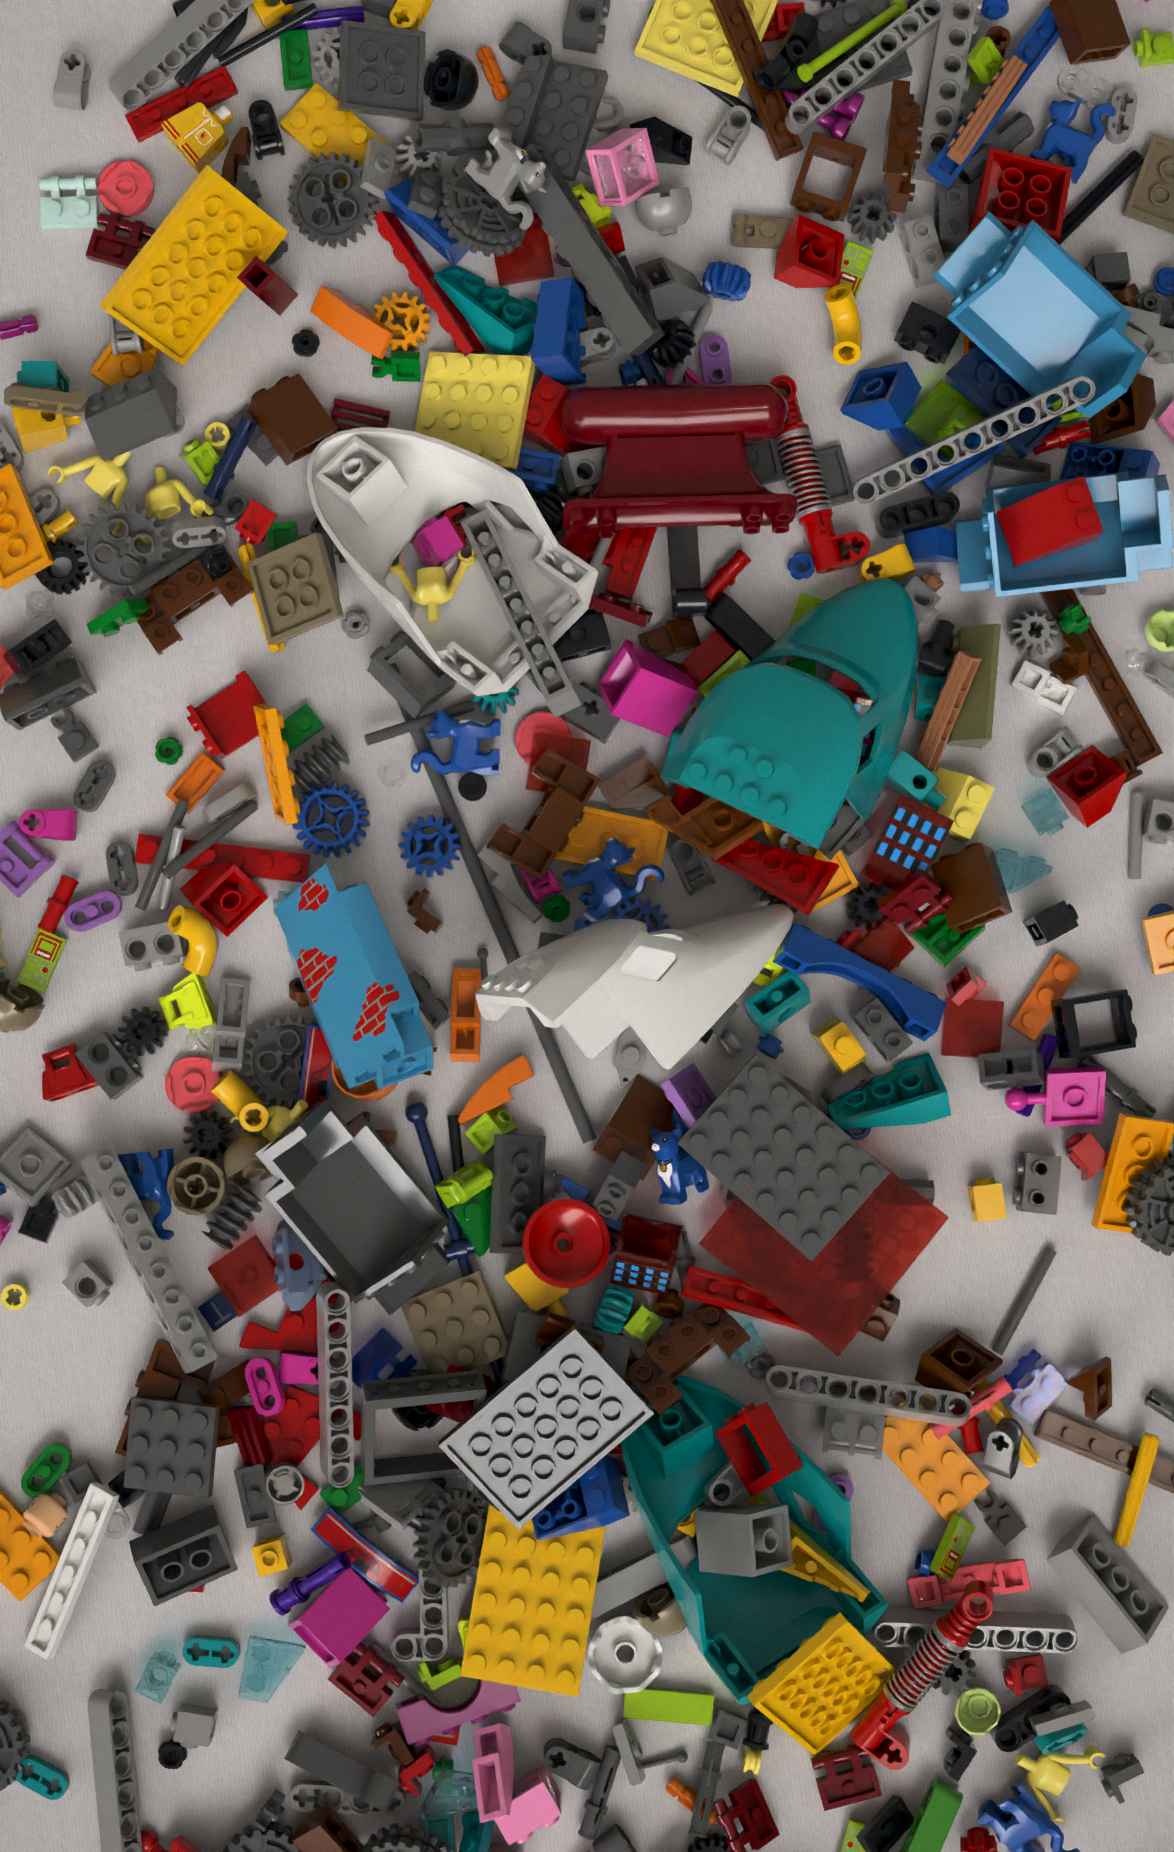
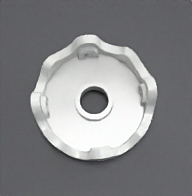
(620, 1675)

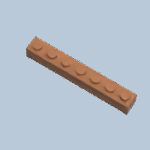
(985, 109)
(947, 709)

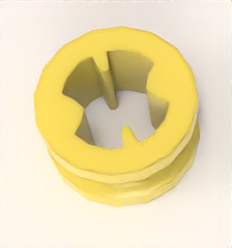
(216, 426)
(6, 1294)
(751, 1760)

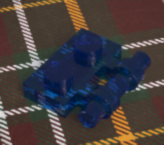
(376, 1355)
(1038, 1392)

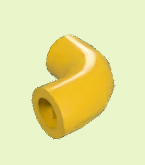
(845, 324)
(200, 937)
(241, 1101)

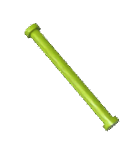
(806, 71)

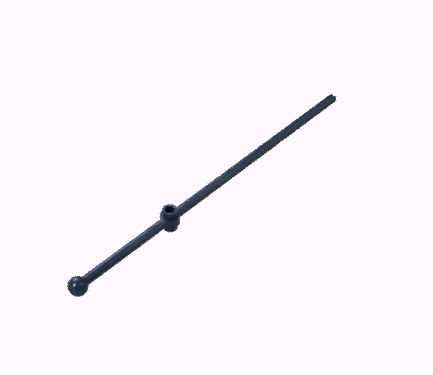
(459, 1247)

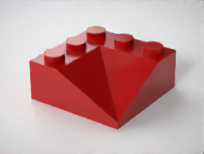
(1022, 190)

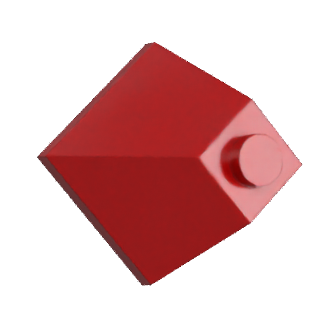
(809, 255)
(1088, 785)
(224, 895)

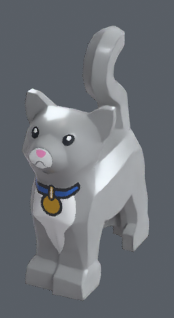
(503, 174)

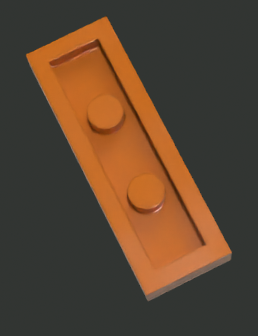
(1037, 1005)

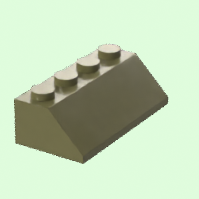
(975, 718)

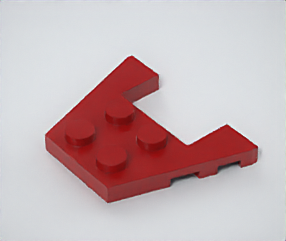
(297, 1328)
(297, 1431)

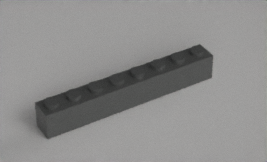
(591, 260)

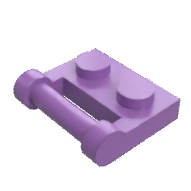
(13, 870)

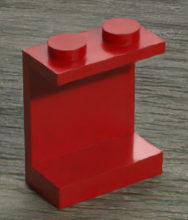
(228, 717)

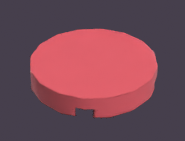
(125, 188)
(538, 722)
(190, 1084)

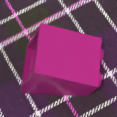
(646, 689)
(340, 1617)

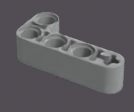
(428, 1627)

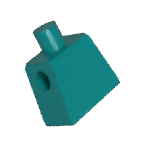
(908, 771)

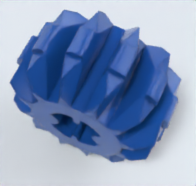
(726, 281)

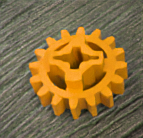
(408, 316)

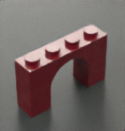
(267, 285)

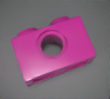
(436, 542)

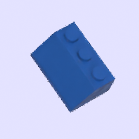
(426, 228)

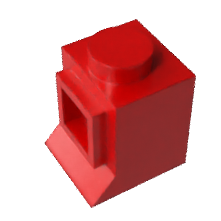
(1086, 1154)

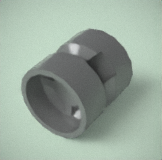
(284, 1482)

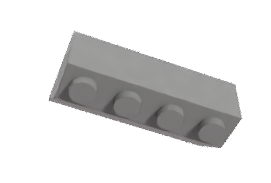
(1108, 1585)

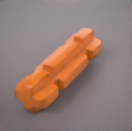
(493, 73)
(686, 1796)

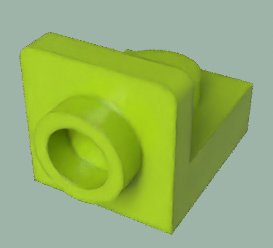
(1154, 48)
(984, 61)
(200, 458)
(490, 1123)
(643, 1323)
(446, 1672)

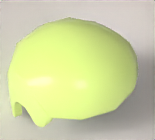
(1160, 630)
(977, 1710)

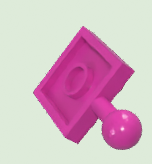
(1068, 1097)

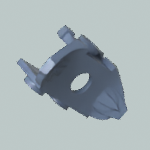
(300, 1285)

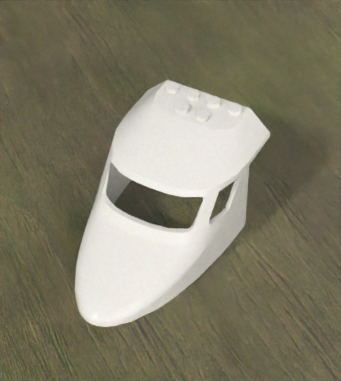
(380, 488)
(657, 982)

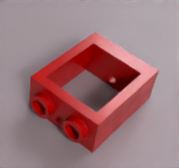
(770, 1440)

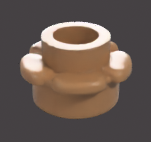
(932, 580)

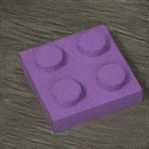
(688, 1094)

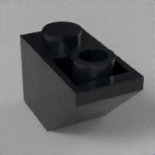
(667, 142)

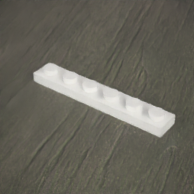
(71, 1570)

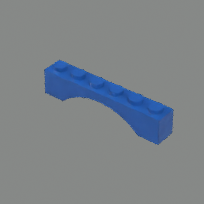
(910, 1006)

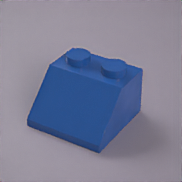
(882, 396)

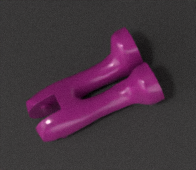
(846, 109)

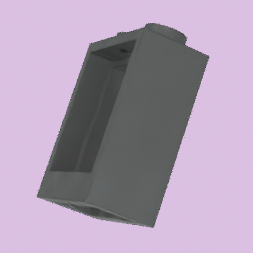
(400, 690)

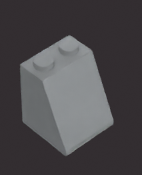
(743, 1539)

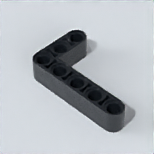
(684, 567)

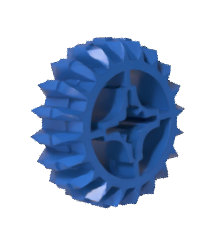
(342, 812)

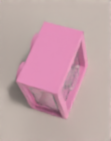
(622, 167)
(533, 1804)

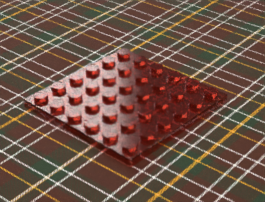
(849, 1275)

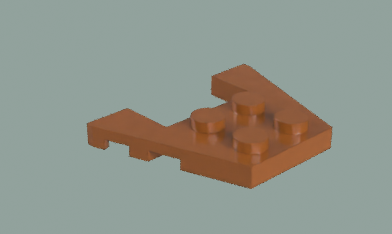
(708, 827)

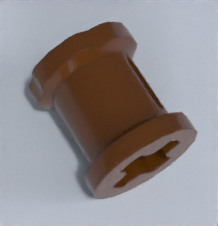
(1000, 37)
(1125, 762)

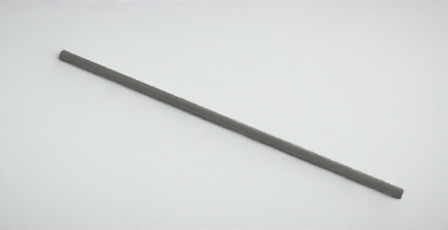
(501, 930)

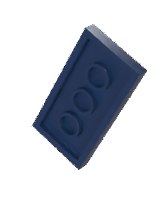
(994, 390)

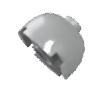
(664, 210)

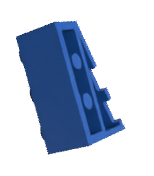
(557, 331)

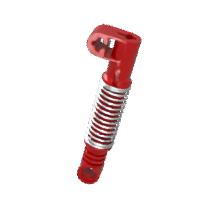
(807, 487)
(900, 1695)

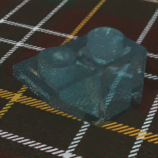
(1018, 871)

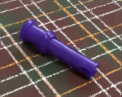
(300, 1588)

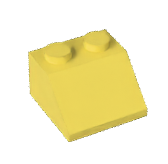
(964, 803)

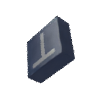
(217, 1311)

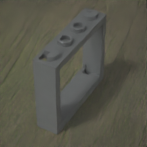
(405, 1393)

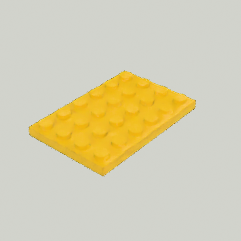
(192, 265)
(532, 1607)
(823, 1684)

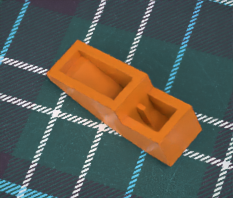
(352, 321)
(465, 1016)
(496, 1089)

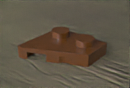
(634, 786)

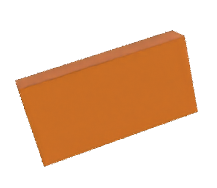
(196, 781)

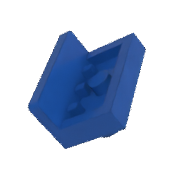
(537, 469)

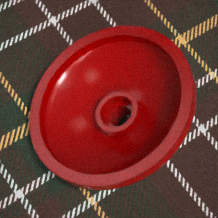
(585, 1237)

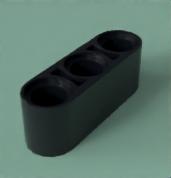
(927, 505)
(737, 626)
(1014, 1718)

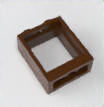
(835, 151)

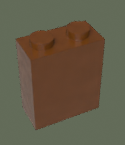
(1090, 29)
(291, 418)
(976, 885)

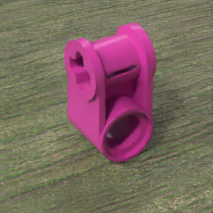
(54, 825)
(535, 883)
(298, 1367)

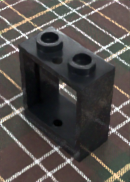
(1067, 1028)

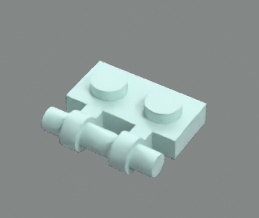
(68, 211)

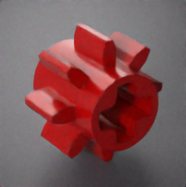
(978, 1840)

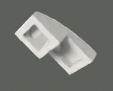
(1044, 688)

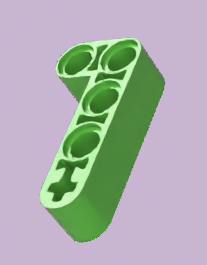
(933, 1818)

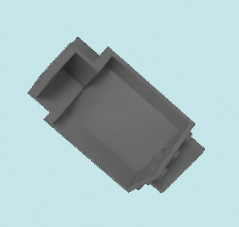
(355, 1206)

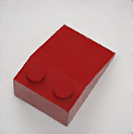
(543, 420)
(1050, 522)

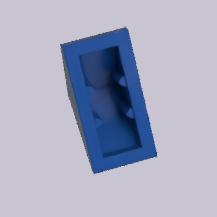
(932, 545)

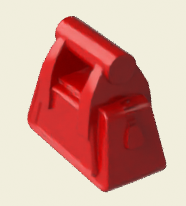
(65, 1079)

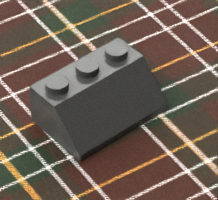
(132, 413)
(45, 693)
(183, 1555)

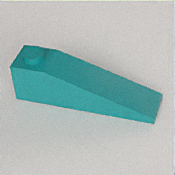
(496, 317)
(903, 1097)

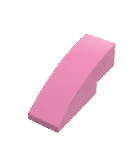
(493, 1771)

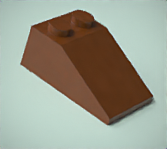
(630, 1126)

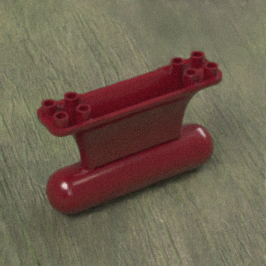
(676, 456)

